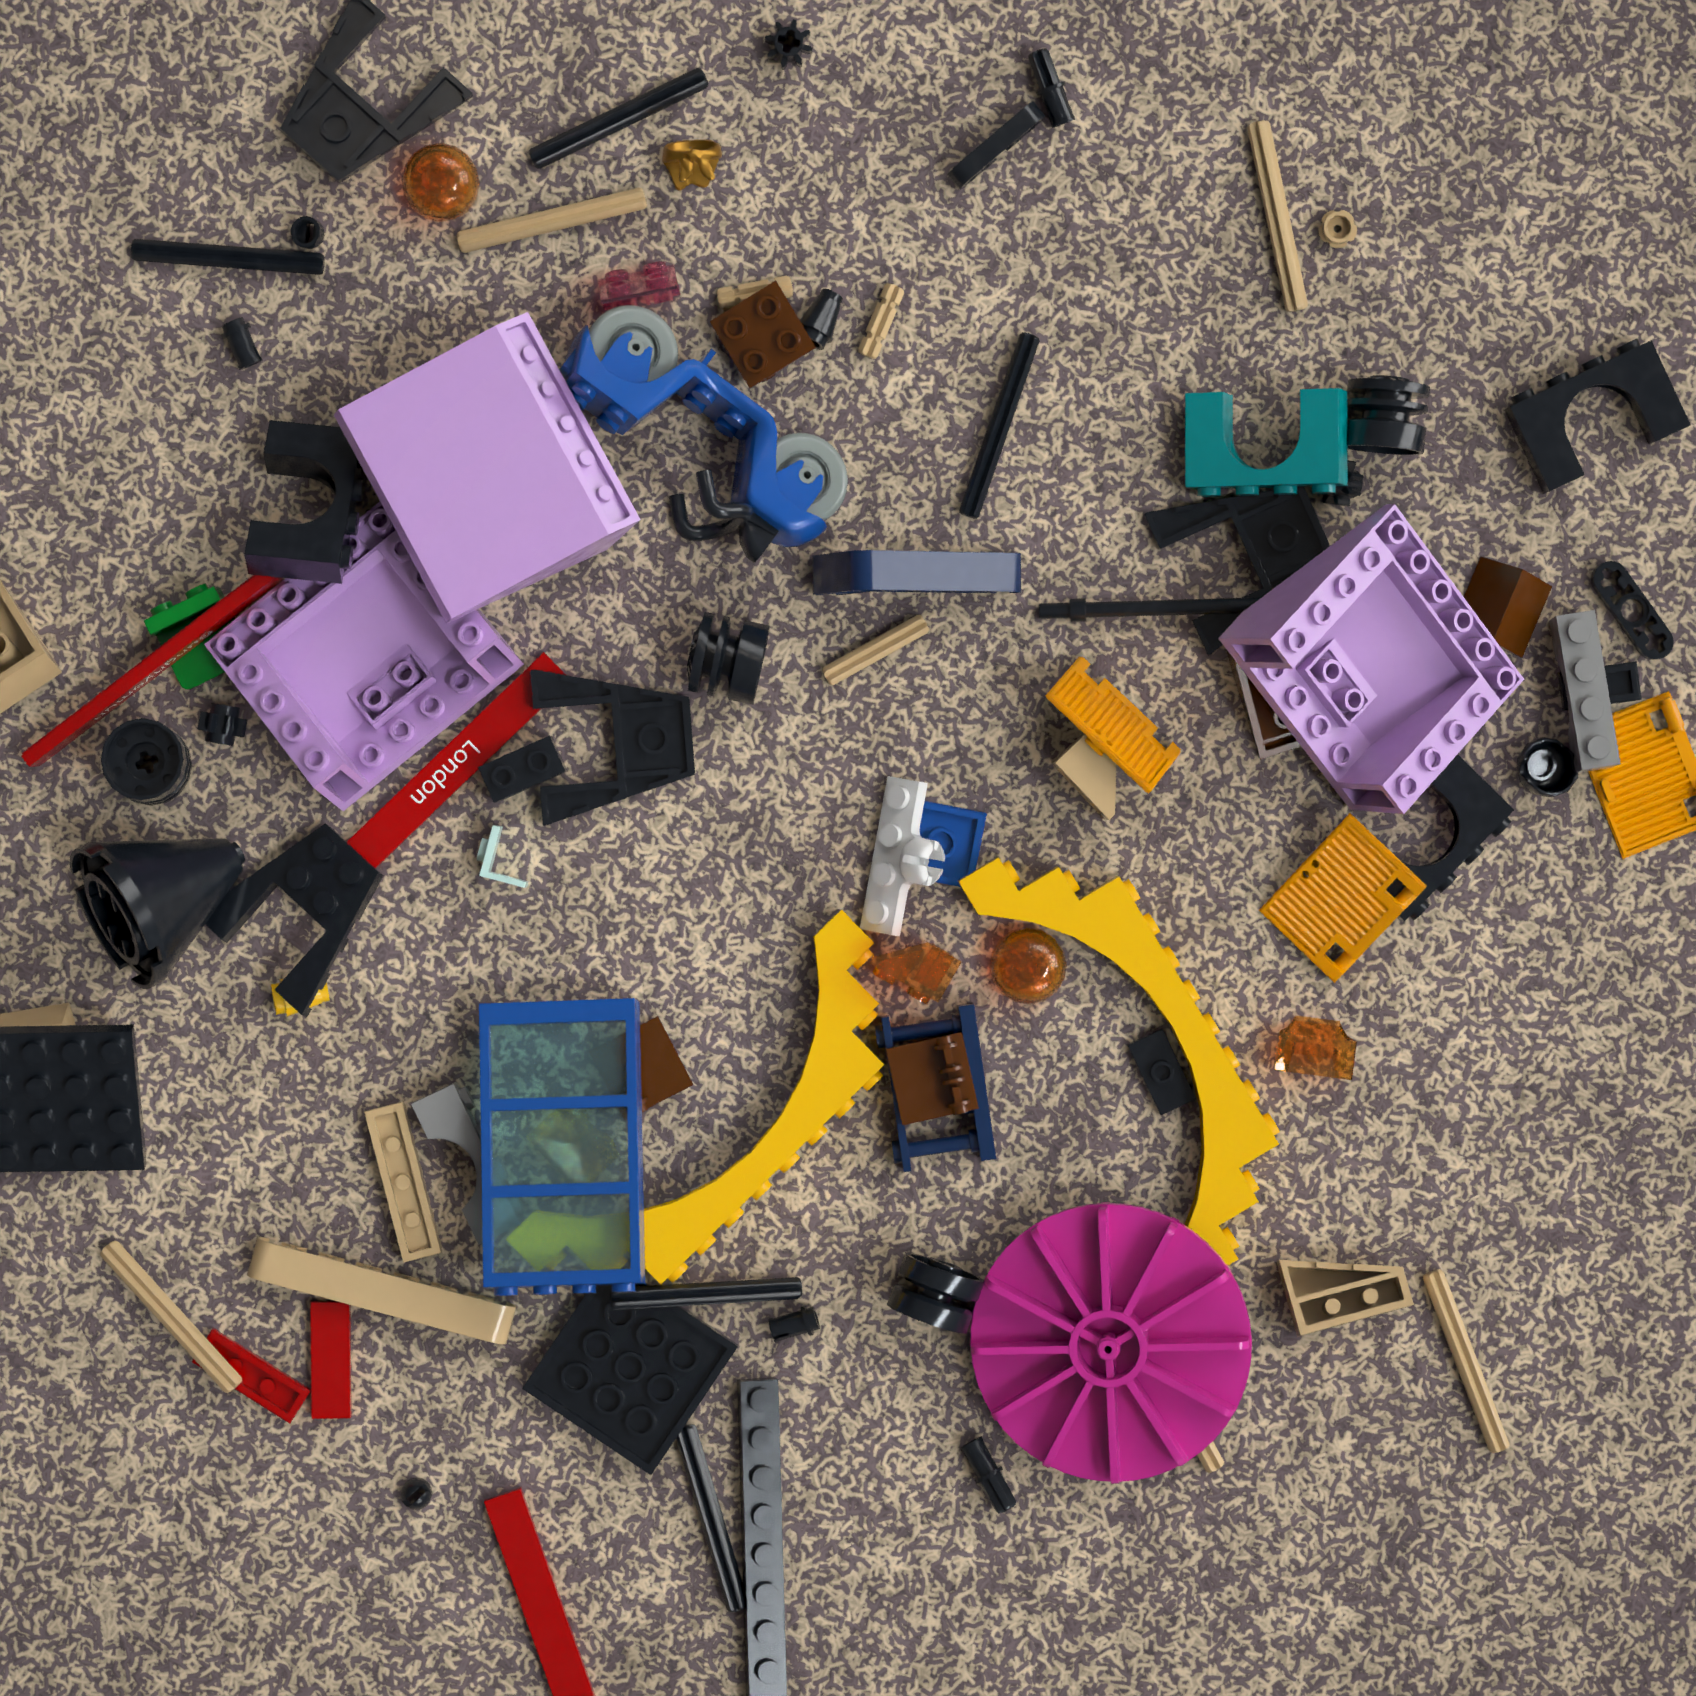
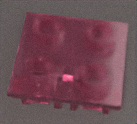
(654, 279)

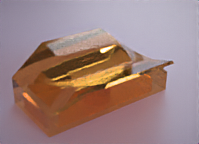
(1315, 1048)

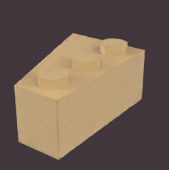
(1338, 1293)

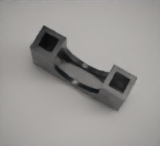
(1633, 374)
(319, 547)
(1476, 815)

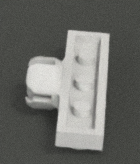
(898, 857)

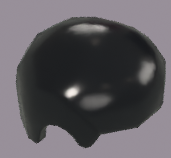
(1534, 766)

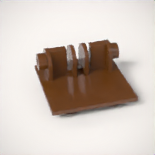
(763, 334)
(660, 1065)
(932, 1078)

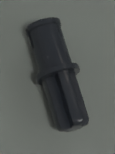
(1050, 88)
(989, 1475)

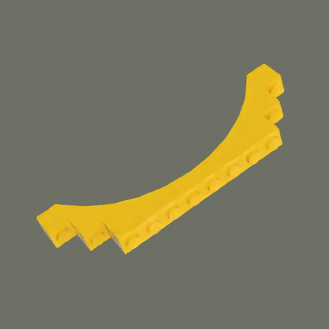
(1112, 924)
(831, 1075)

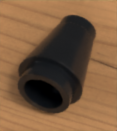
(822, 317)

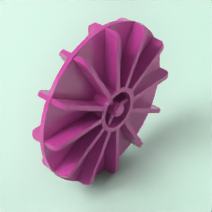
(1111, 1342)

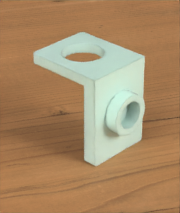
(487, 855)

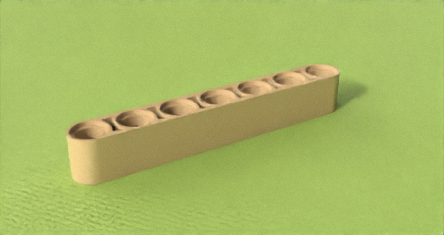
(380, 1292)

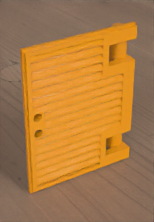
(1112, 725)
(1651, 780)
(1342, 897)

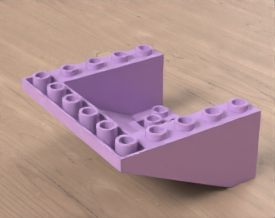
(488, 468)
(1374, 663)
(360, 667)

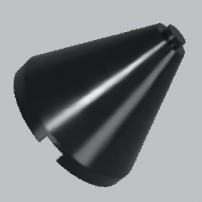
(153, 897)

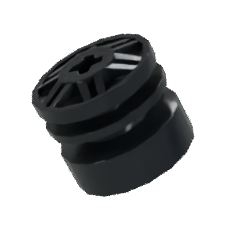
(1386, 415)
(728, 658)
(125, 753)

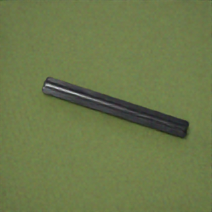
(618, 118)
(227, 256)
(999, 425)
(707, 1293)
(711, 1518)

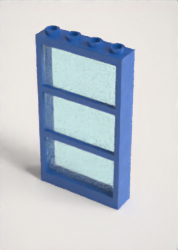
(561, 1146)

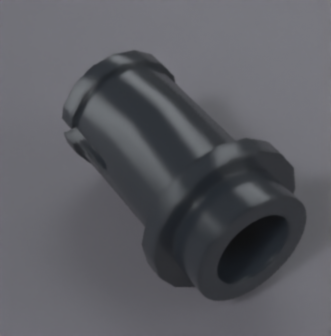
(241, 343)
(794, 1324)

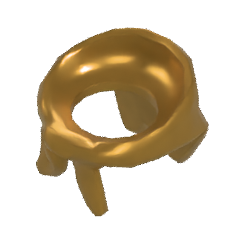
(691, 165)

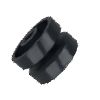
(938, 1286)

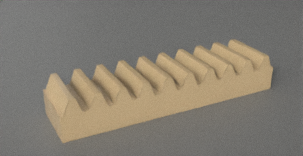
(403, 1181)

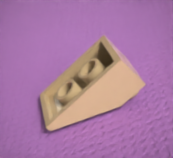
(23, 655)

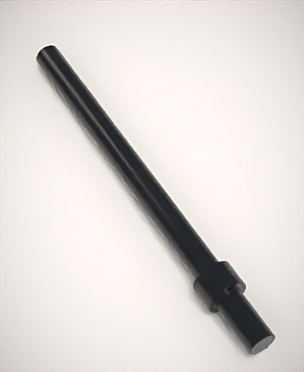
(1079, 609)

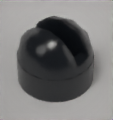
(301, 232)
(410, 1488)

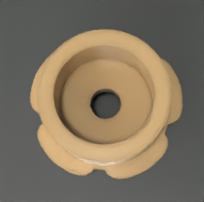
(1345, 221)

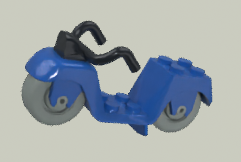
(780, 485)

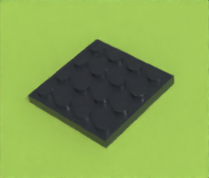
(70, 1099)
(630, 1374)

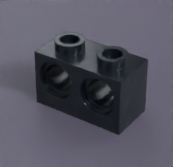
(522, 769)

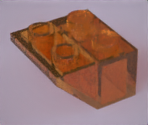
(920, 966)

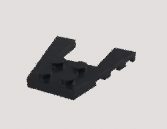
(338, 125)
(1275, 529)
(649, 739)
(325, 881)

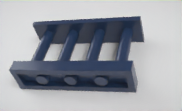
(978, 1139)

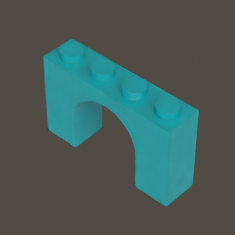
(1316, 461)

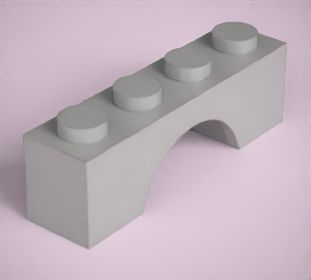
(1589, 706)
(448, 1117)

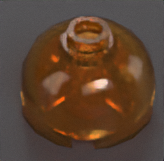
(440, 182)
(1028, 965)

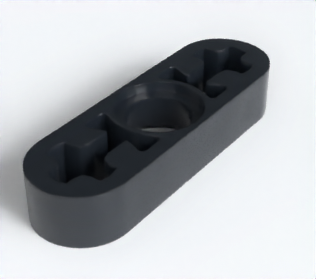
(1000, 140)
(1647, 610)

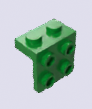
(169, 619)

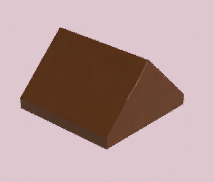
(1507, 602)

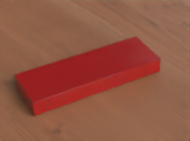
(330, 1360)
(260, 1379)

